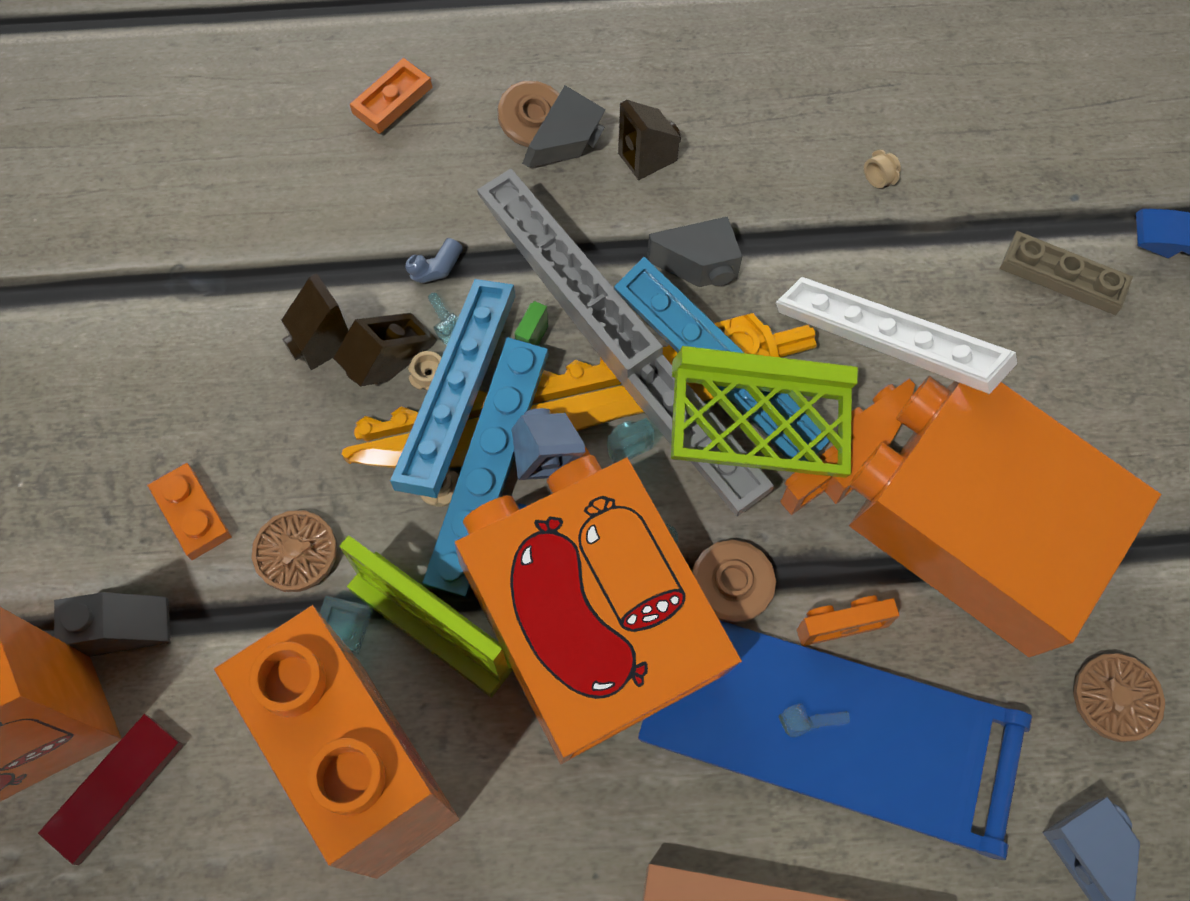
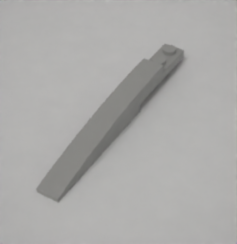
(614, 331)

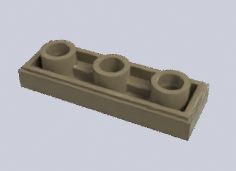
(1066, 273)

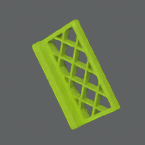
(755, 375)
(426, 618)

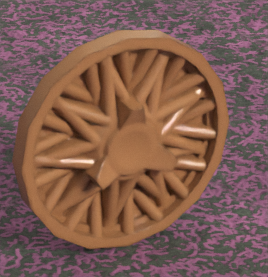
(524, 109)
(294, 551)
(735, 580)
(1119, 697)

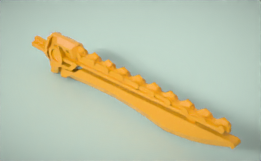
(583, 409)

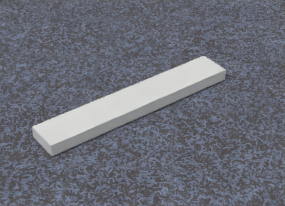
(899, 334)

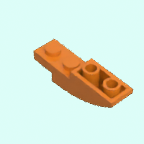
(868, 430)

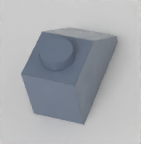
(544, 443)
(1098, 850)

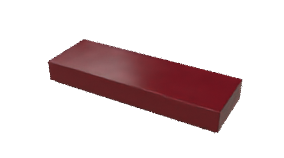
(110, 790)

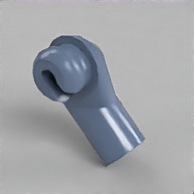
(435, 268)

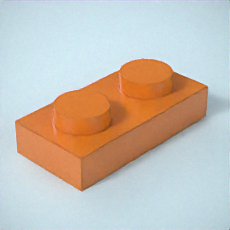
(391, 95)
(189, 511)
(863, 616)

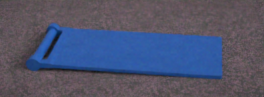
(902, 758)

